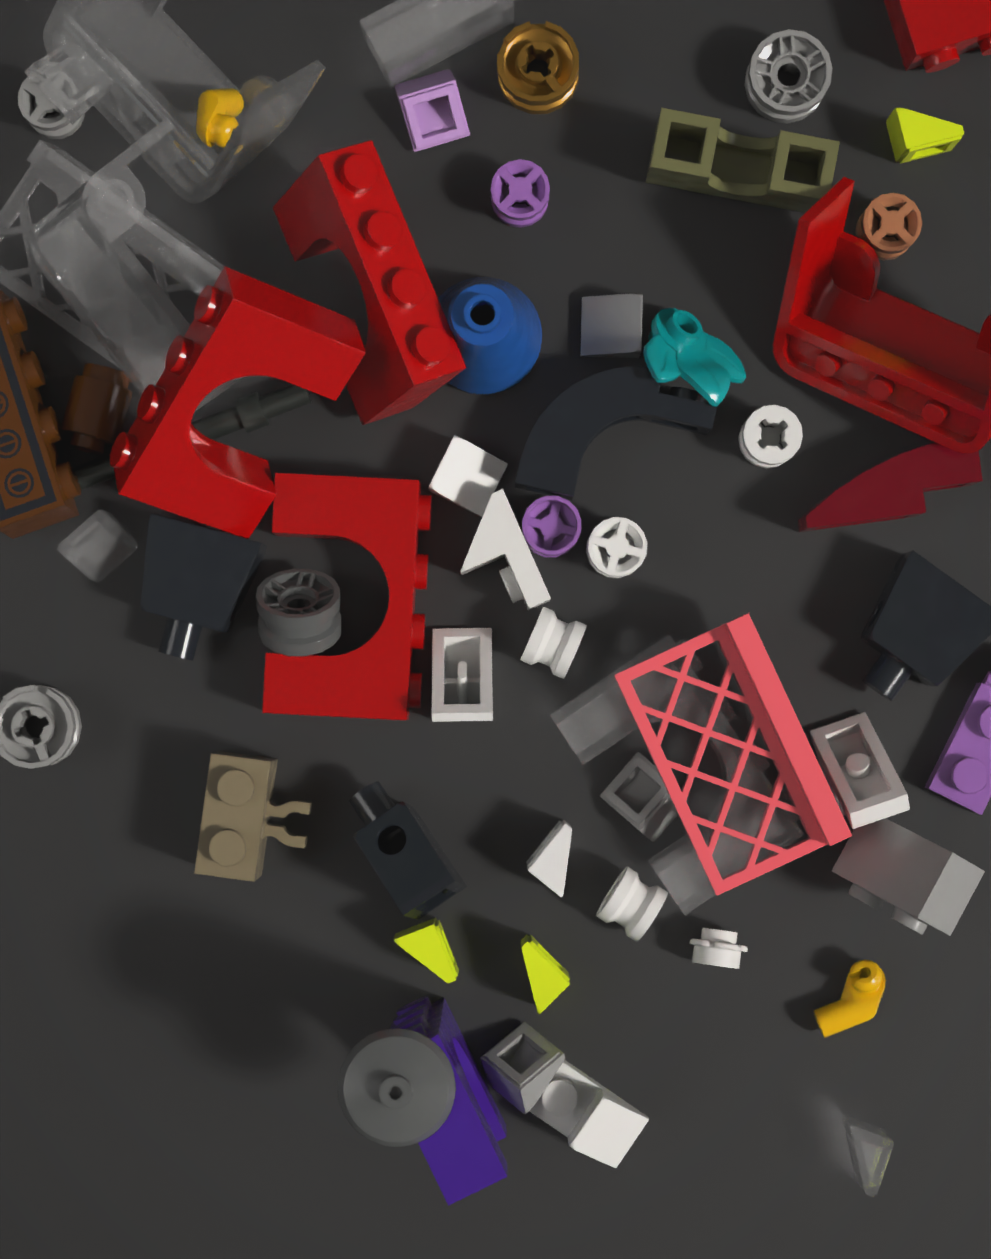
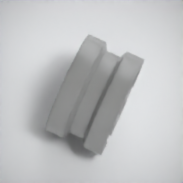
(795, 53)
(56, 739)

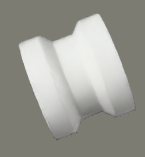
(761, 443)
(627, 541)
(553, 642)
(632, 904)

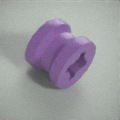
(526, 184)

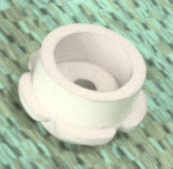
(717, 948)

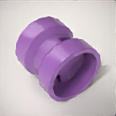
(554, 519)

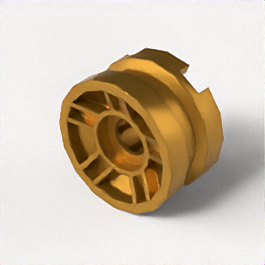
(531, 90)

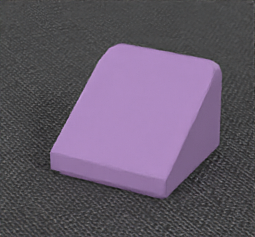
(432, 110)

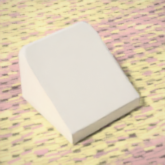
(467, 476)
(551, 858)

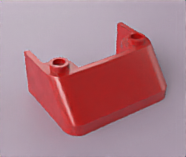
(873, 345)

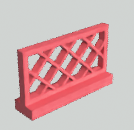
(780, 732)

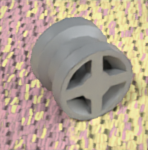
(34, 109)

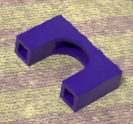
(465, 1147)

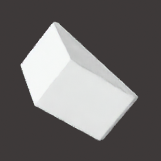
(462, 674)

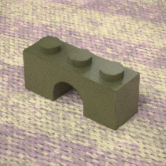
(775, 171)

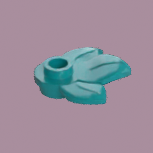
(683, 349)

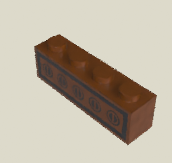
(33, 480)

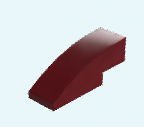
(894, 488)

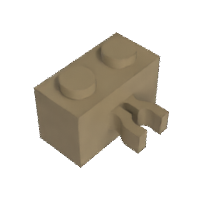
(239, 815)

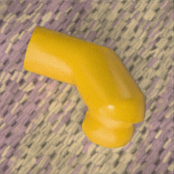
(217, 115)
(858, 1000)

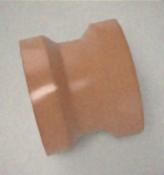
(897, 217)

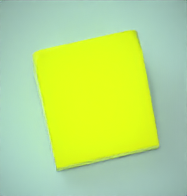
(920, 135)
(430, 947)
(545, 973)

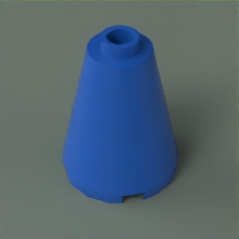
(497, 352)

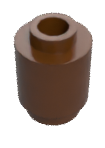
(96, 408)

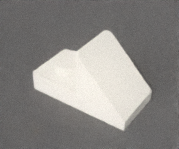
(499, 538)
(859, 771)
(589, 1115)

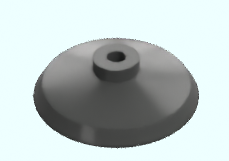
(396, 1087)

